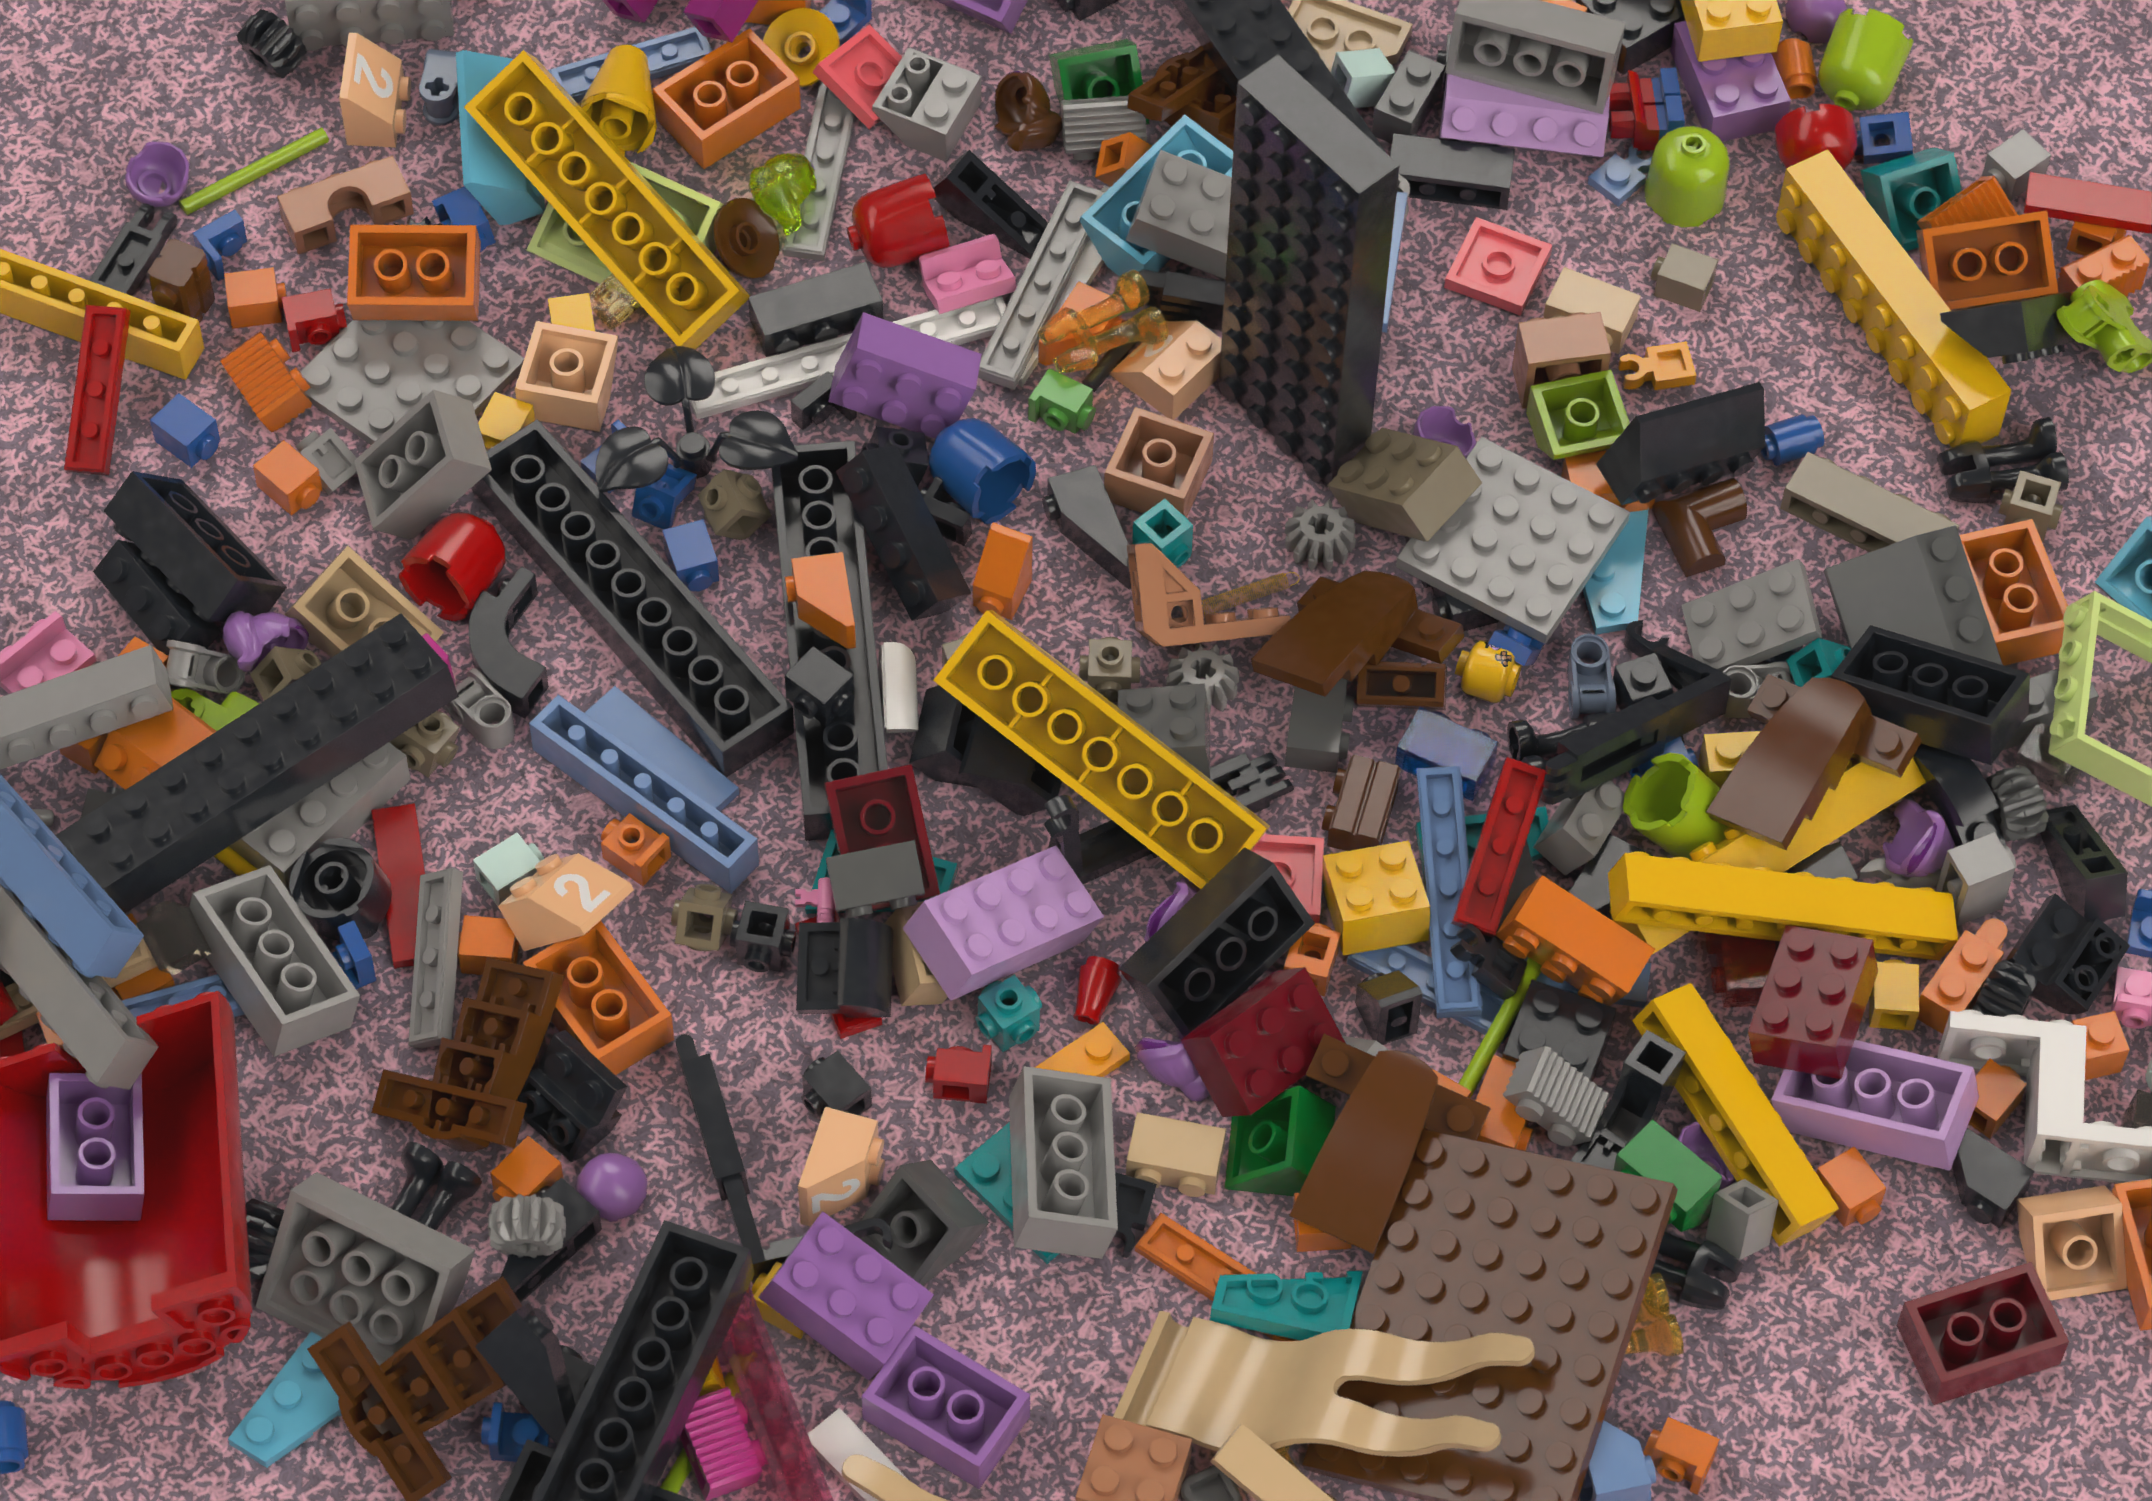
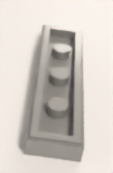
(435, 958)

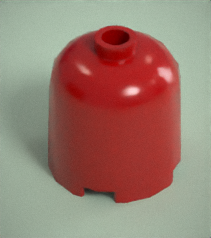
(897, 223)
(453, 564)

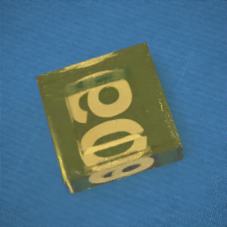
(612, 302)

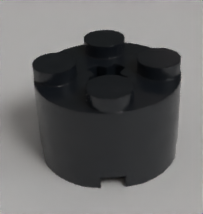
(340, 886)

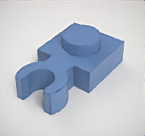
(1619, 177)

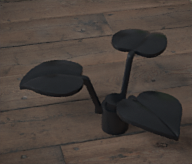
(679, 375)

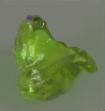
(782, 187)

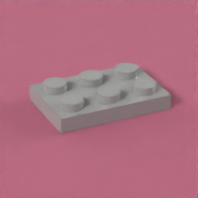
(1753, 618)

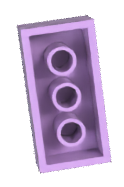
(1002, 922)
(1884, 1104)

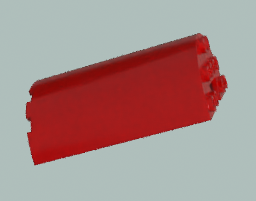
(130, 1294)

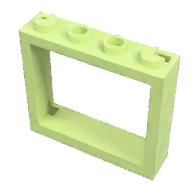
(2068, 742)

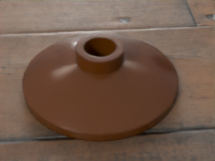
(746, 238)

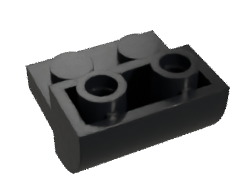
(2068, 956)
(845, 968)
(571, 1097)

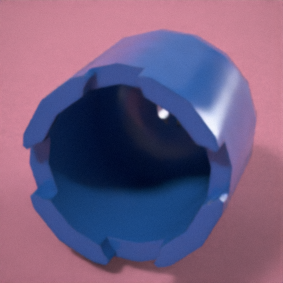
(981, 468)

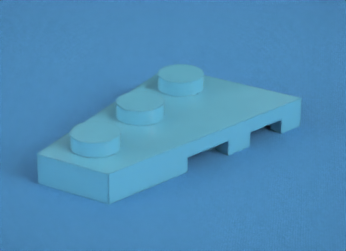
(1616, 584)
(288, 1410)

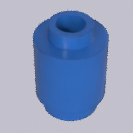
(1792, 439)
(12, 1438)

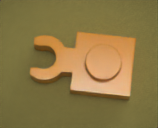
(1663, 365)

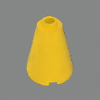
(623, 100)

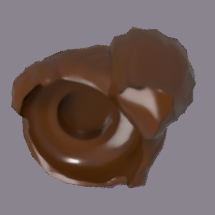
(1025, 113)

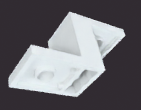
(2054, 1064)

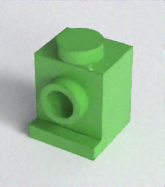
(1062, 403)

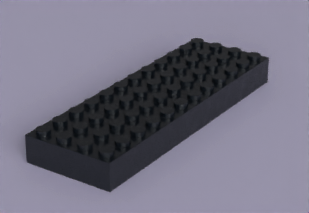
(1305, 269)

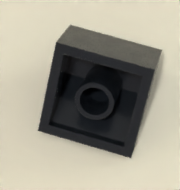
(942, 736)

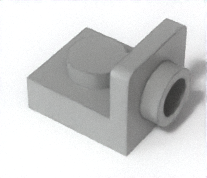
(330, 457)

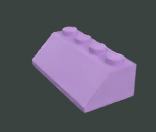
(1518, 120)

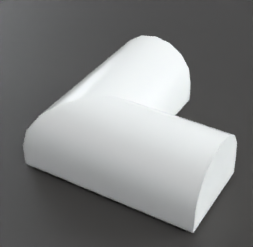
(898, 688)

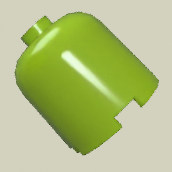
(1863, 59)
(1688, 176)
(1672, 805)

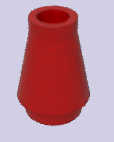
(1096, 987)

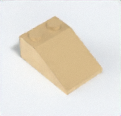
(352, 602)

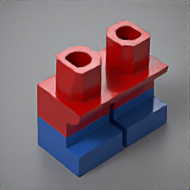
(1651, 107)

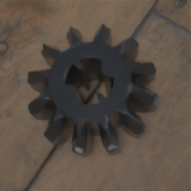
(271, 43)
(2006, 990)
(262, 1230)

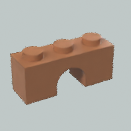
(373, 188)

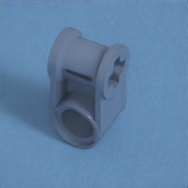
(439, 87)
(1590, 685)

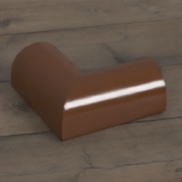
(1692, 516)

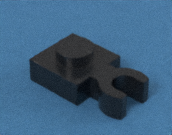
(1493, 963)
(1133, 1207)

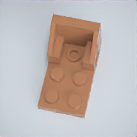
(1161, 586)

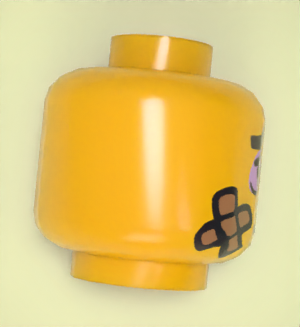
(1488, 672)

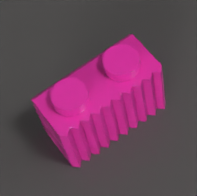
(720, 1445)

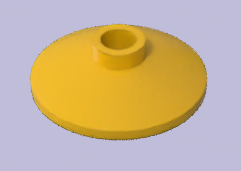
(801, 29)

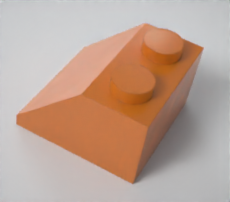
(149, 744)

